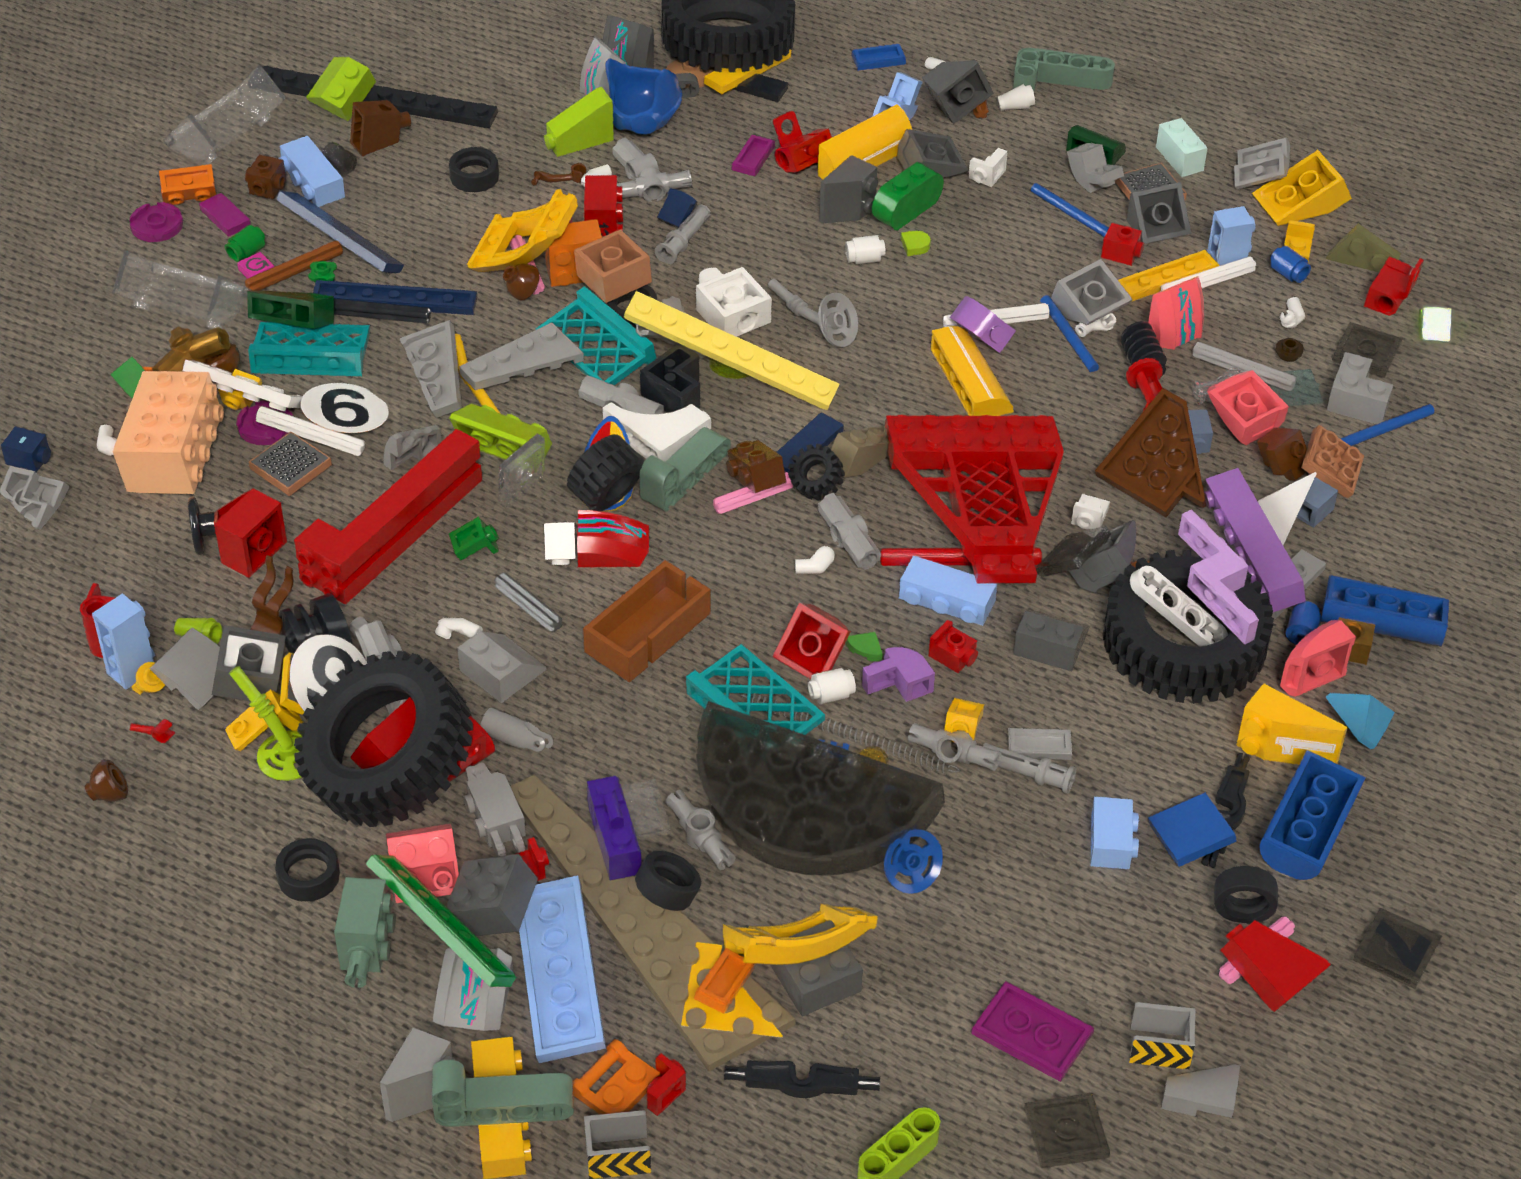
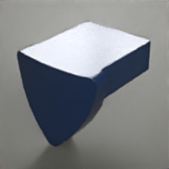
(676, 207)

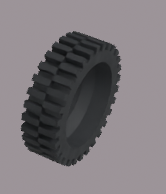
(723, 46)
(1178, 667)
(413, 771)

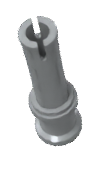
(677, 239)
(1041, 770)

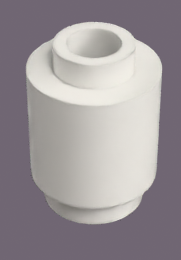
(865, 249)
(831, 685)

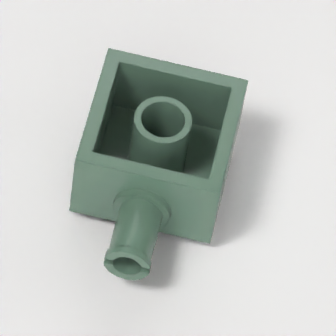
(363, 928)

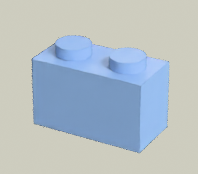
(1231, 235)
(1113, 833)

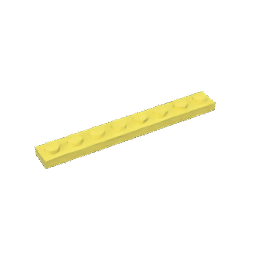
(731, 350)

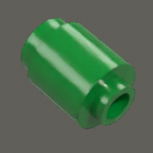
(245, 243)

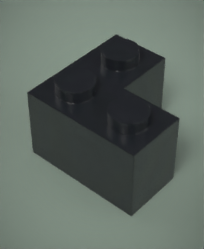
(672, 379)

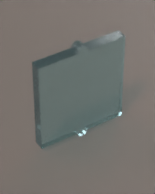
(1305, 390)

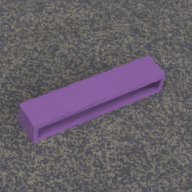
(1254, 539)

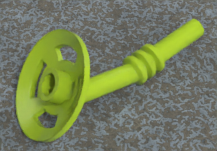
(286, 739)

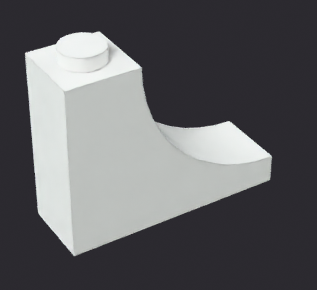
(659, 433)

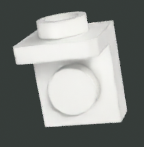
(990, 170)
(1089, 512)

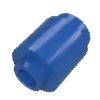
(1290, 264)
(1303, 620)

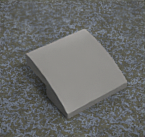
(1262, 163)
(190, 667)

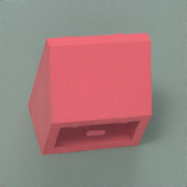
(428, 855)

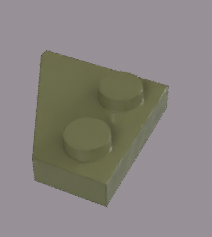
(1362, 250)

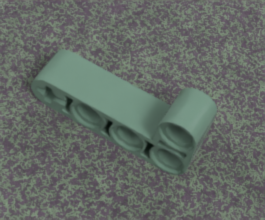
(1062, 69)
(667, 481)
(498, 1098)

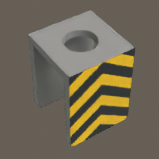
(1160, 1050)
(615, 1128)

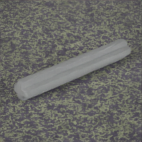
(1229, 360)

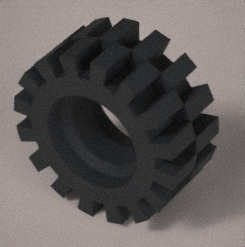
(810, 458)

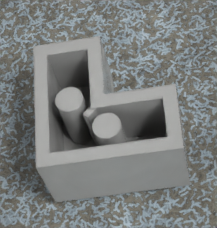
(1356, 394)

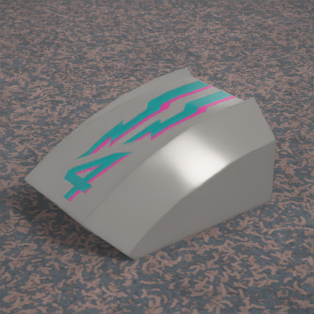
(593, 70)
(466, 999)

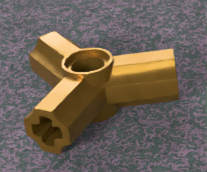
(190, 347)

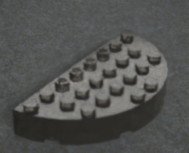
(805, 799)

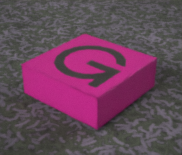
(254, 265)

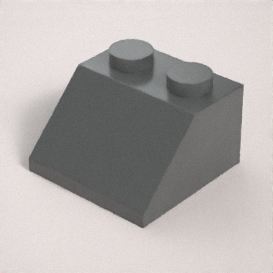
(957, 87)
(848, 191)
(1049, 639)
(257, 655)

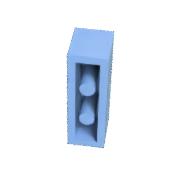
(312, 171)
(947, 590)
(123, 639)

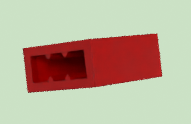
(1272, 962)

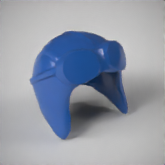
(642, 96)

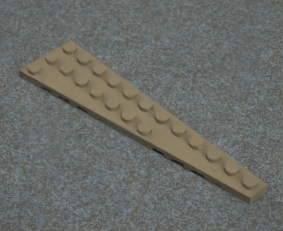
(652, 938)

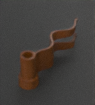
(268, 615)

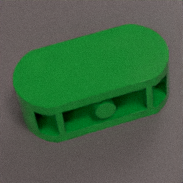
(907, 195)

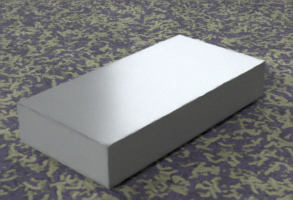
(1041, 743)

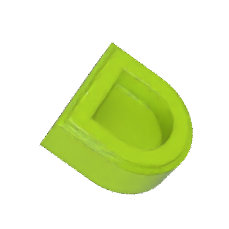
(915, 242)

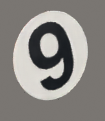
(344, 408)
(316, 663)

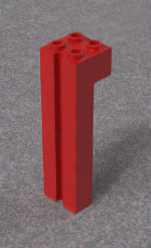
(355, 556)

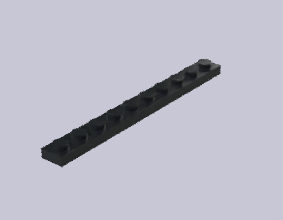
(414, 103)

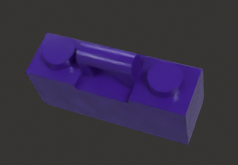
(613, 827)

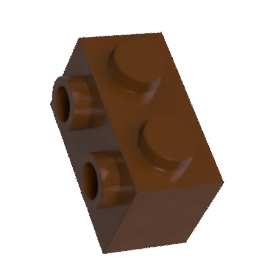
(756, 466)

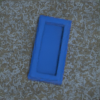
(878, 57)

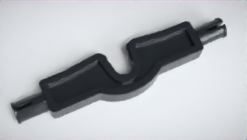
(1231, 796)
(821, 1079)

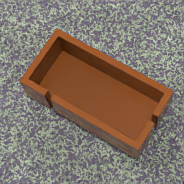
(647, 621)

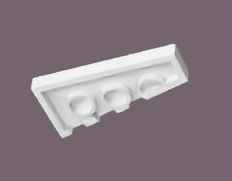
(250, 387)

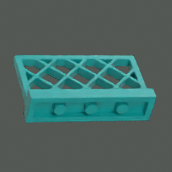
(612, 328)
(300, 358)
(703, 691)

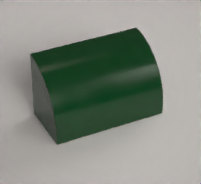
(1112, 148)

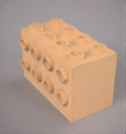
(168, 432)

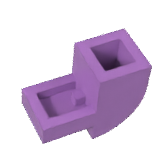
(982, 323)
(900, 668)

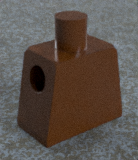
(376, 125)

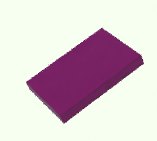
(1032, 1031)

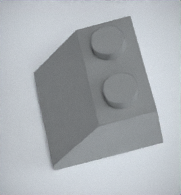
(1090, 294)
(497, 664)
(408, 1081)

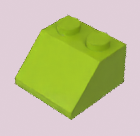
(341, 85)

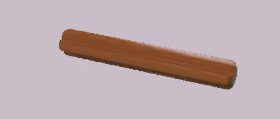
(293, 266)

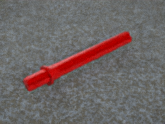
(943, 556)

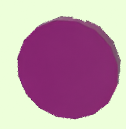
(156, 228)
(256, 432)

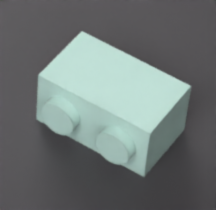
(1181, 147)

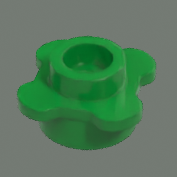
(322, 271)

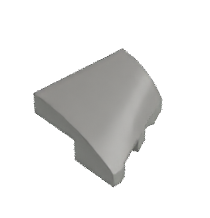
(411, 443)
(33, 495)
(1203, 1090)

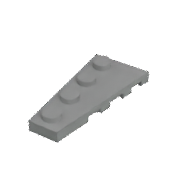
(522, 357)
(436, 366)

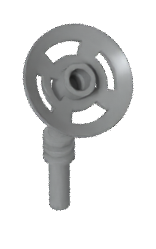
(831, 320)

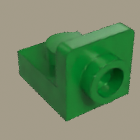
(473, 537)

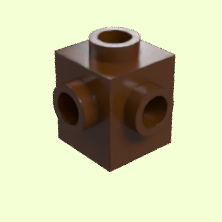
(266, 176)

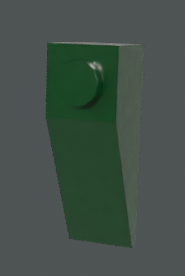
(291, 308)

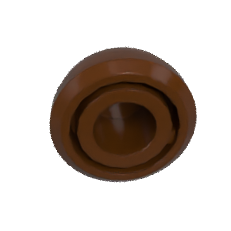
(521, 280)
(226, 361)
(107, 783)

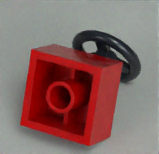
(244, 530)

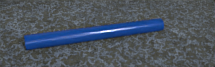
(1069, 209)
(1070, 334)
(1389, 425)

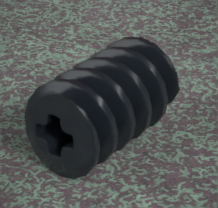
(1141, 343)

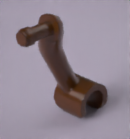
(577, 172)

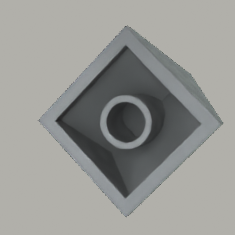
(1159, 213)

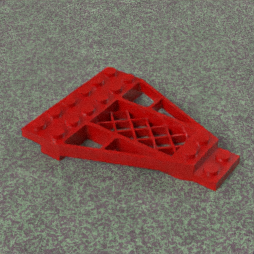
(977, 446)

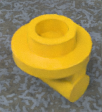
(147, 680)

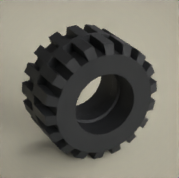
(605, 473)

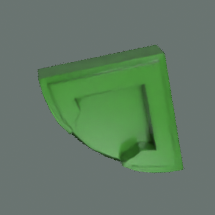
(865, 645)

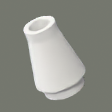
(1017, 98)

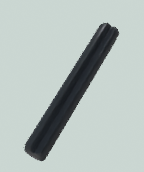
(382, 311)

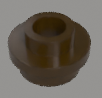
(1289, 349)

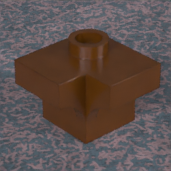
(1284, 452)

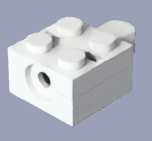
(732, 301)

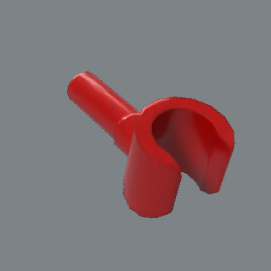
(160, 732)

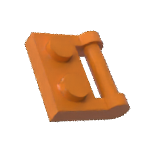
(623, 1088)

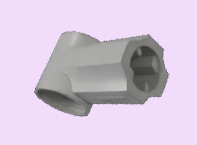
(633, 158)

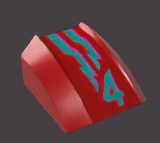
(610, 540)

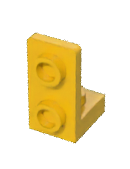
(250, 726)

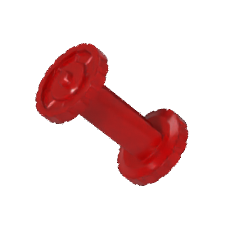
(1146, 376)

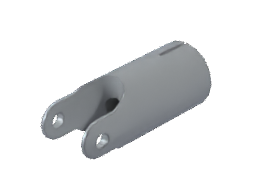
(514, 731)

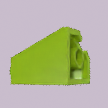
(582, 124)

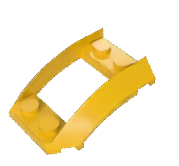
(543, 225)
(776, 946)

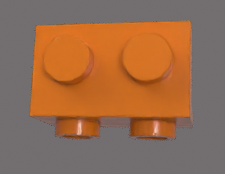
(187, 184)

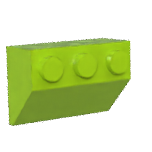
(496, 433)

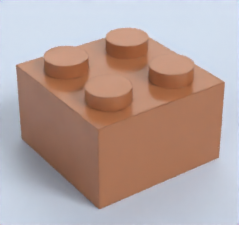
(613, 266)

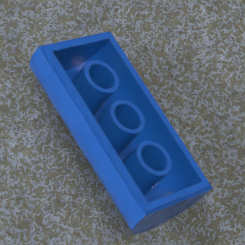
(1390, 609)
(1310, 817)

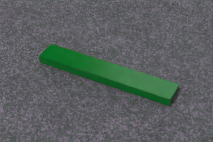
(442, 921)

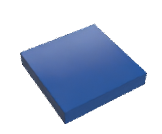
(1192, 829)

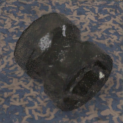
(341, 159)

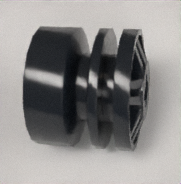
(324, 619)

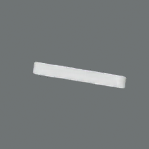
(1181, 605)

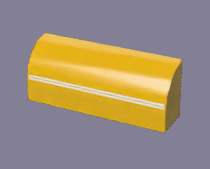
(871, 141)
(969, 372)

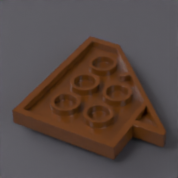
(1157, 457)

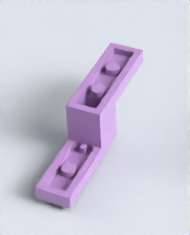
(1218, 576)

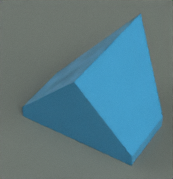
(1363, 716)

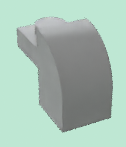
(1090, 167)

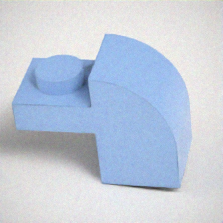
(903, 92)

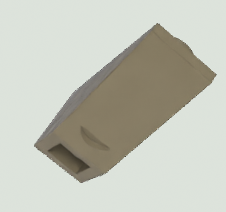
(861, 449)

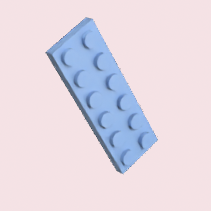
(560, 972)

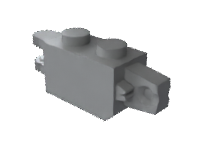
(495, 809)

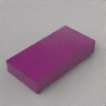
(753, 155)
(224, 214)

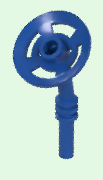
(912, 861)

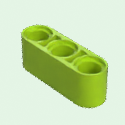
(902, 1137)

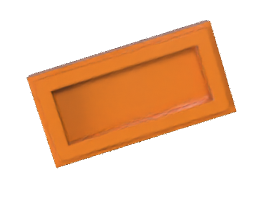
(724, 981)

